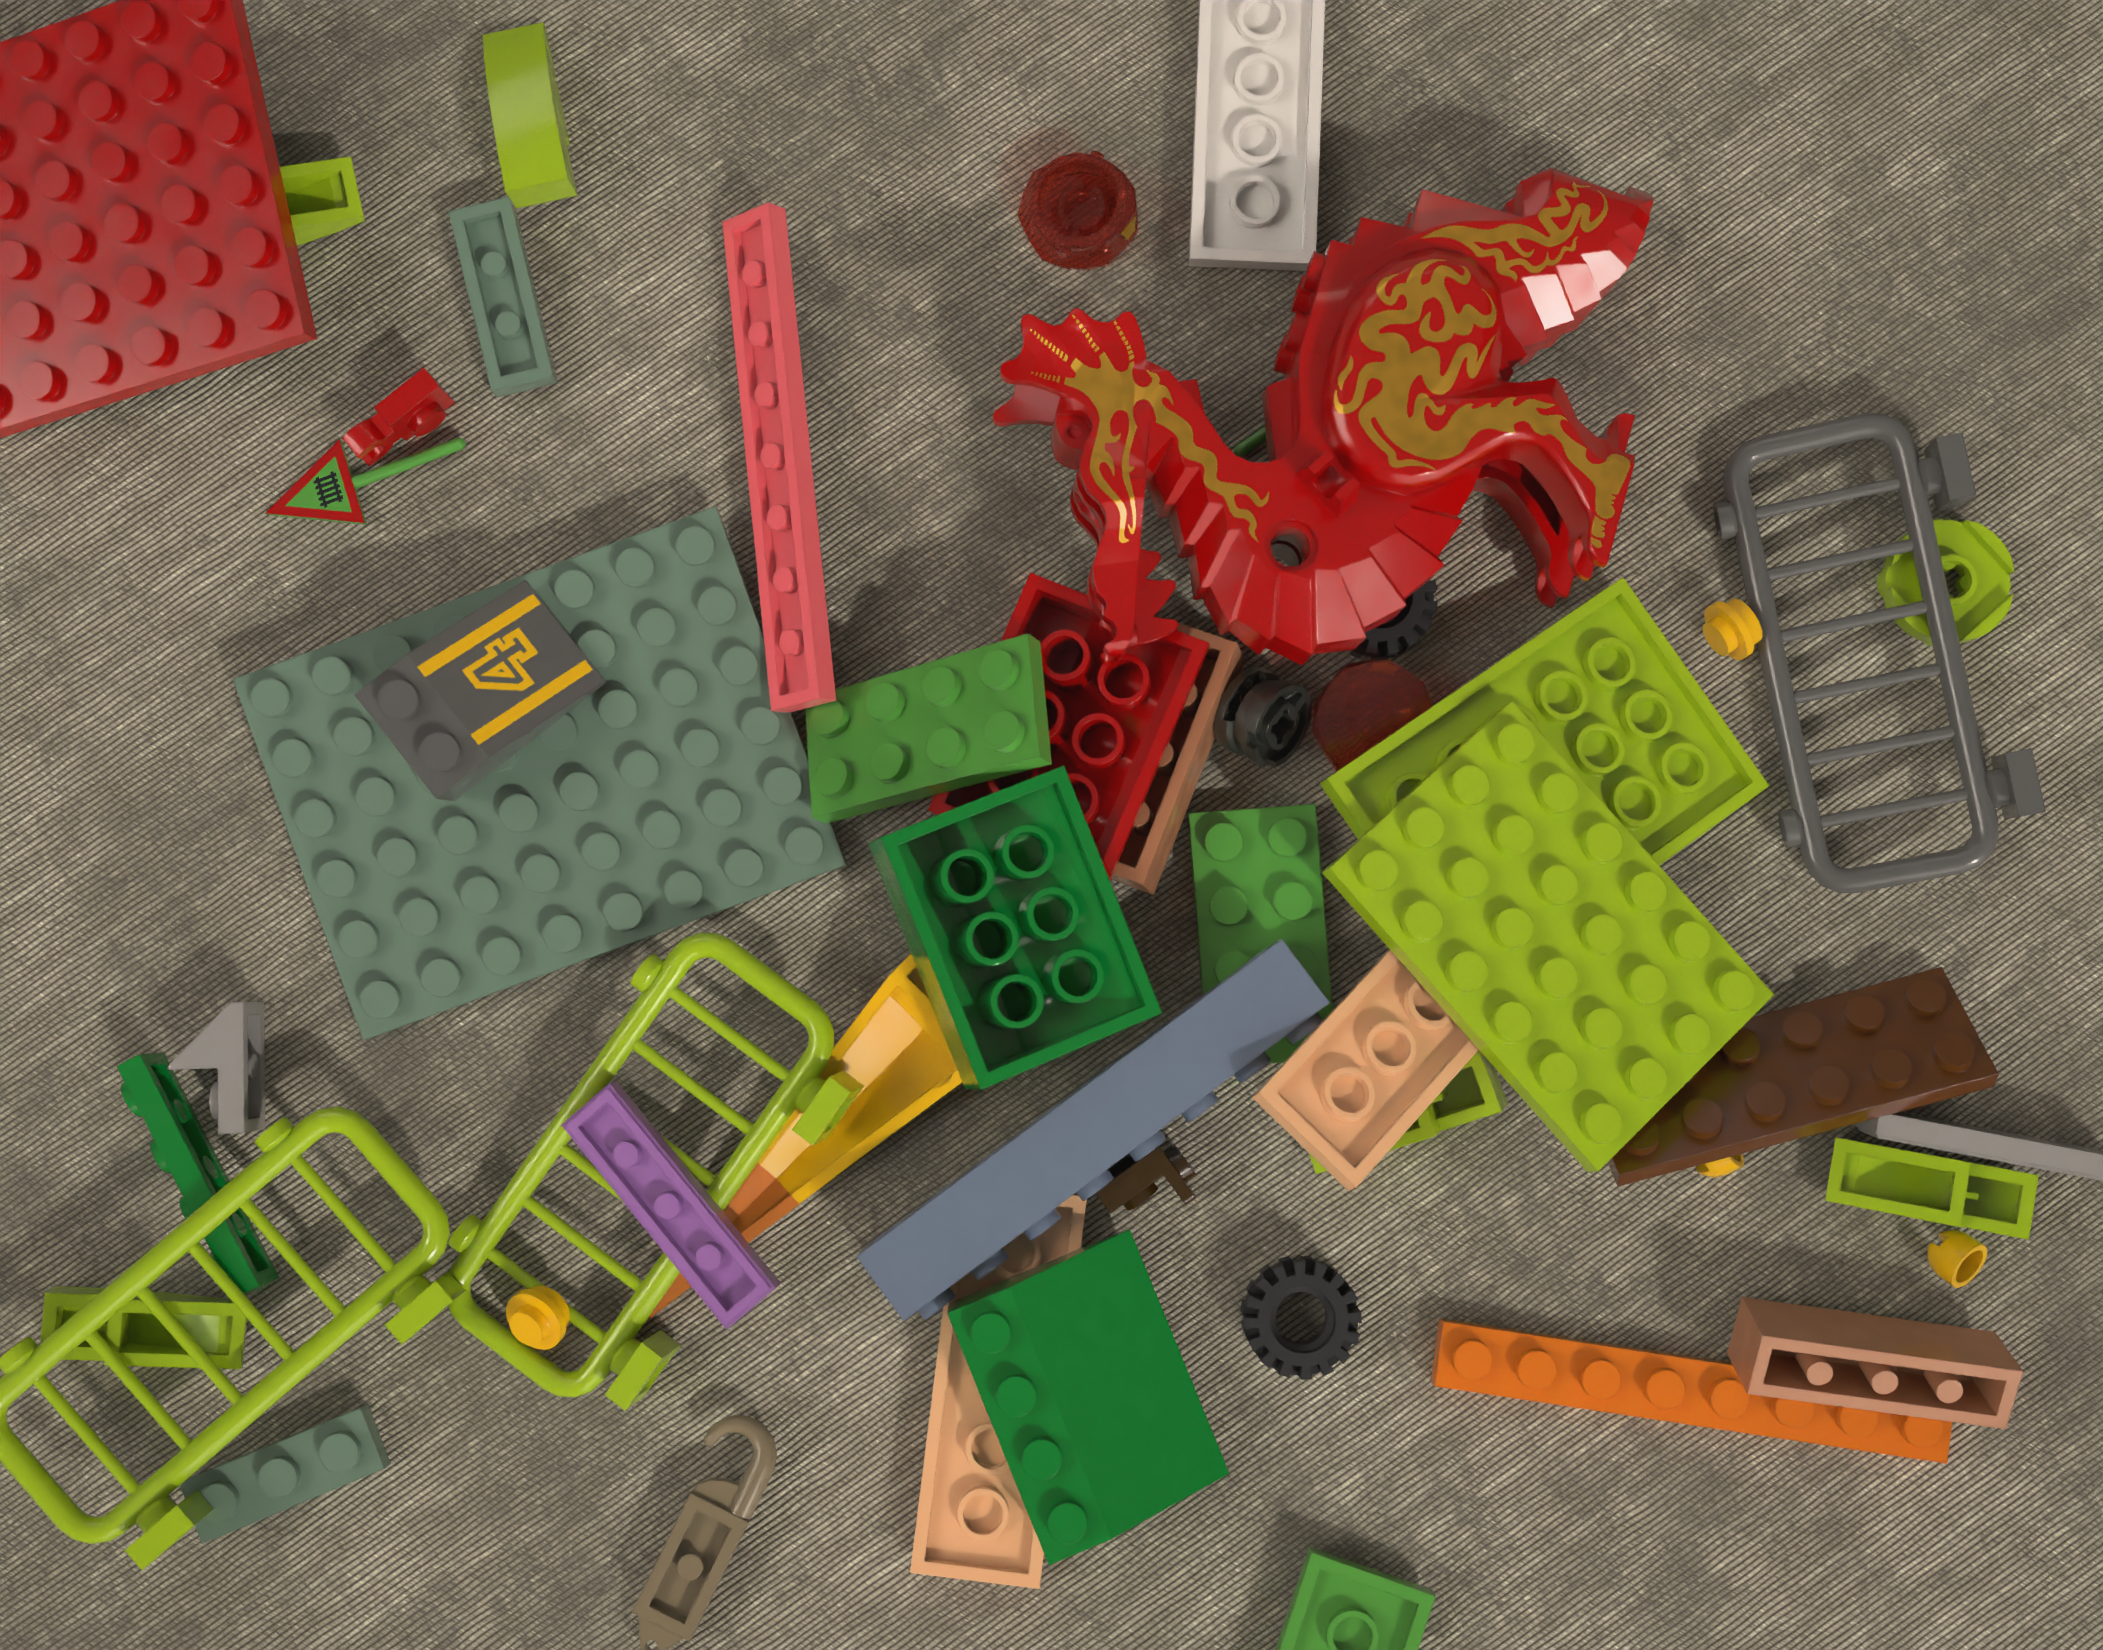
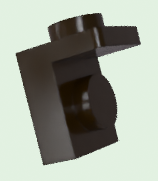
(1135, 1181)

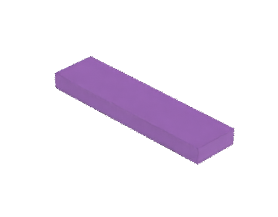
(671, 1204)

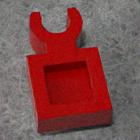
(408, 411)

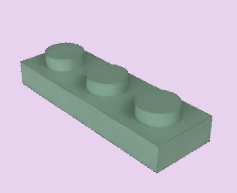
(503, 297)
(288, 1472)

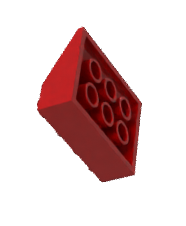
(1102, 717)

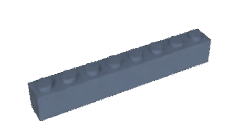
(1092, 1130)

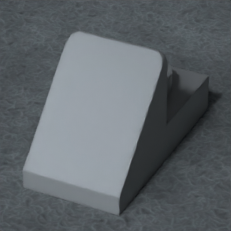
(237, 1048)

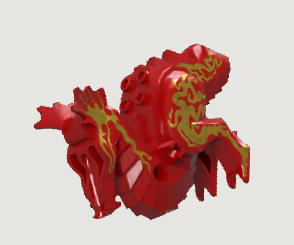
(1372, 435)

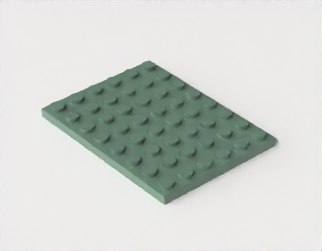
(603, 830)

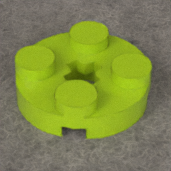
(1983, 580)

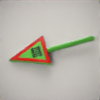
(331, 492)

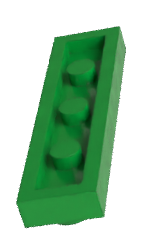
(187, 1154)

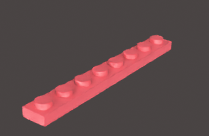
(778, 460)

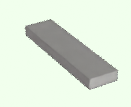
(1987, 1144)

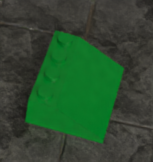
(1015, 929)
(1087, 1394)

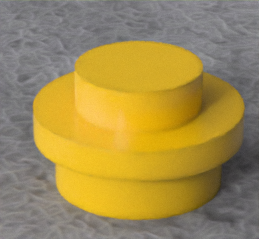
(1731, 628)
(538, 1317)

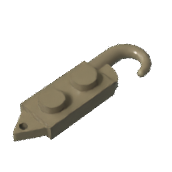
(703, 1541)

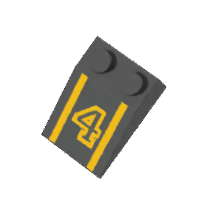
(480, 691)

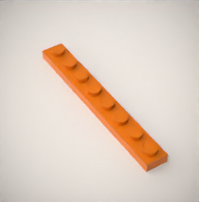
(1662, 1389)

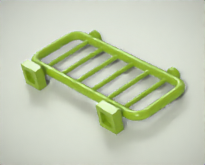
(819, 1100)
(150, 1502)

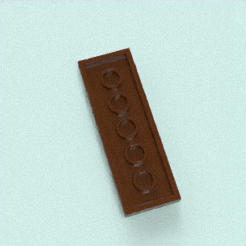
(1816, 1073)

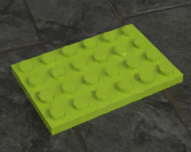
(1610, 704)
(1549, 936)

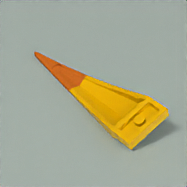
(904, 1068)

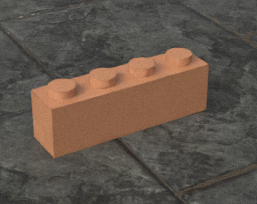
(1180, 767)
(1873, 1363)

